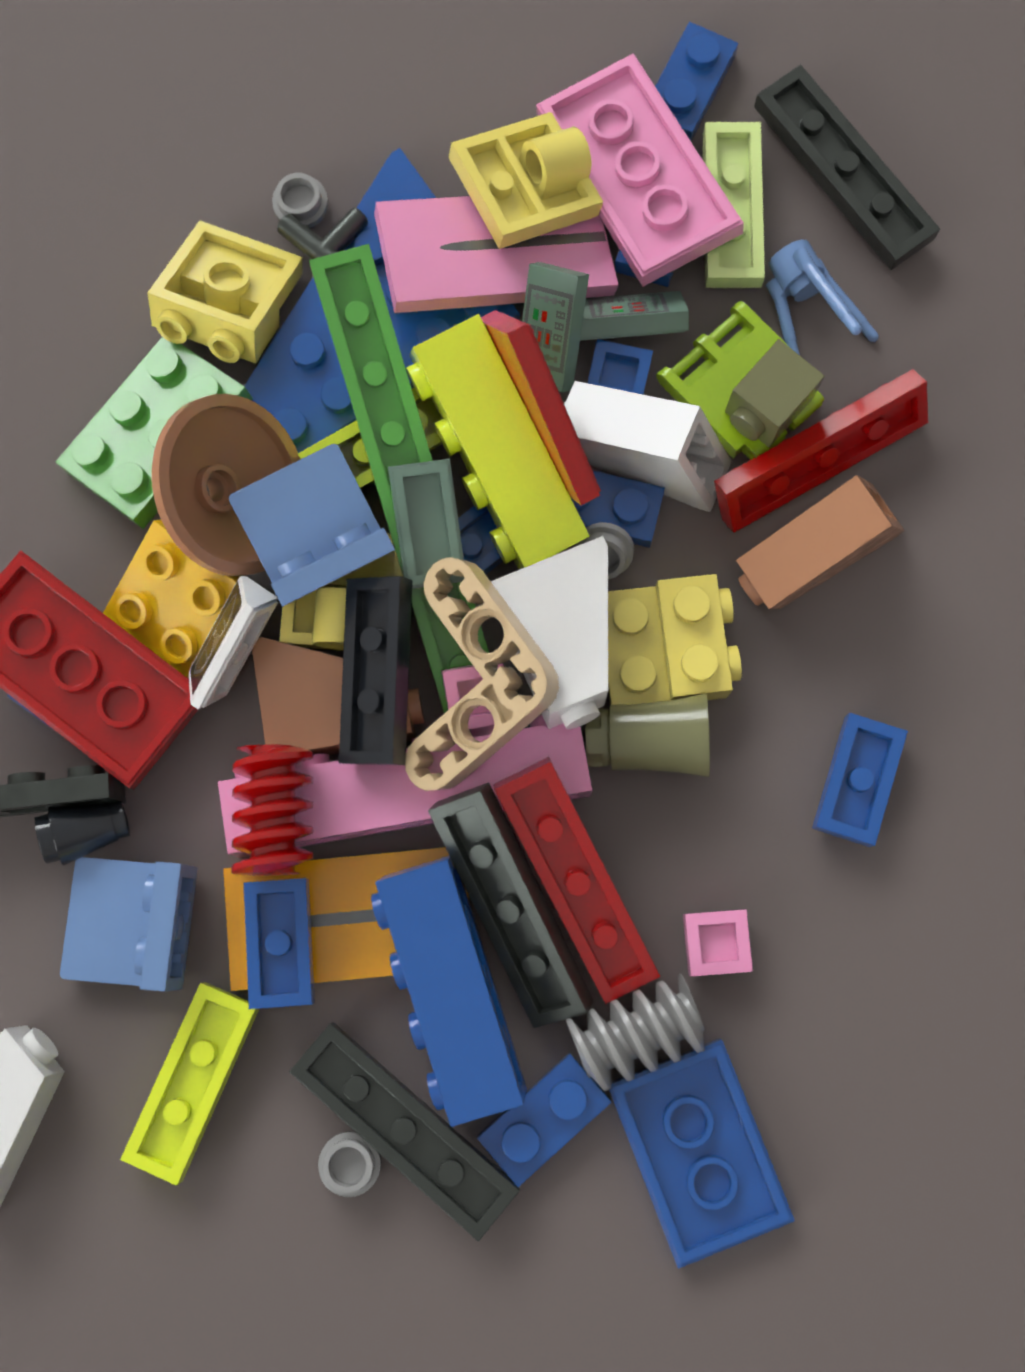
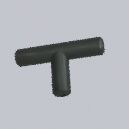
(335, 240)

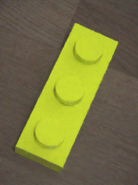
(190, 1084)

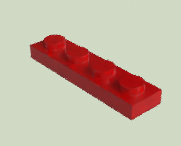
(822, 450)
(576, 880)

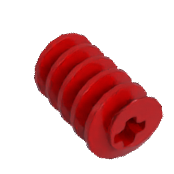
(271, 810)

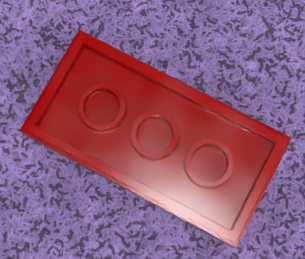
(87, 674)

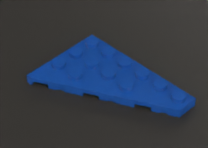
(300, 370)

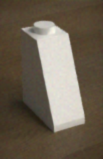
(649, 441)
(567, 616)
(26, 1089)

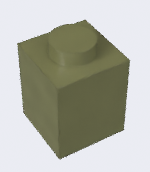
(773, 394)

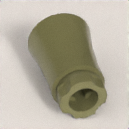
(652, 736)

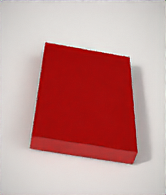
(540, 395)

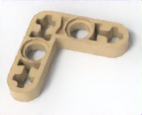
(494, 692)

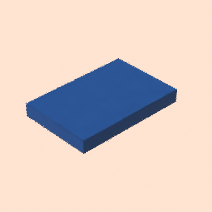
(700, 1154)

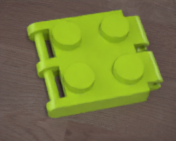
(722, 371)

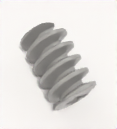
(638, 1033)

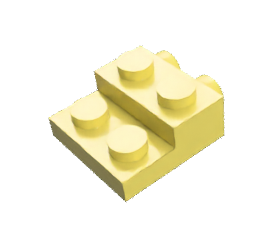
(223, 293)
(671, 641)

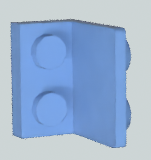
(310, 524)
(129, 923)

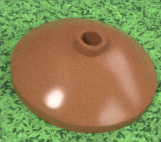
(219, 445)

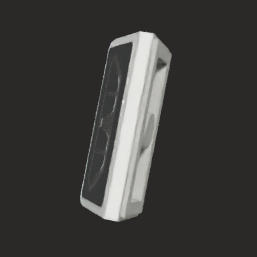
(230, 642)

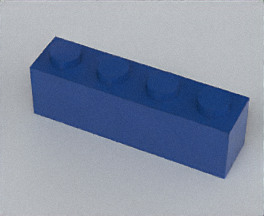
(450, 991)

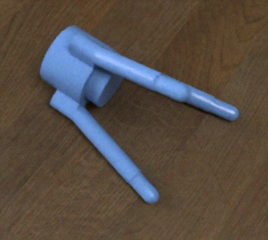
(803, 275)

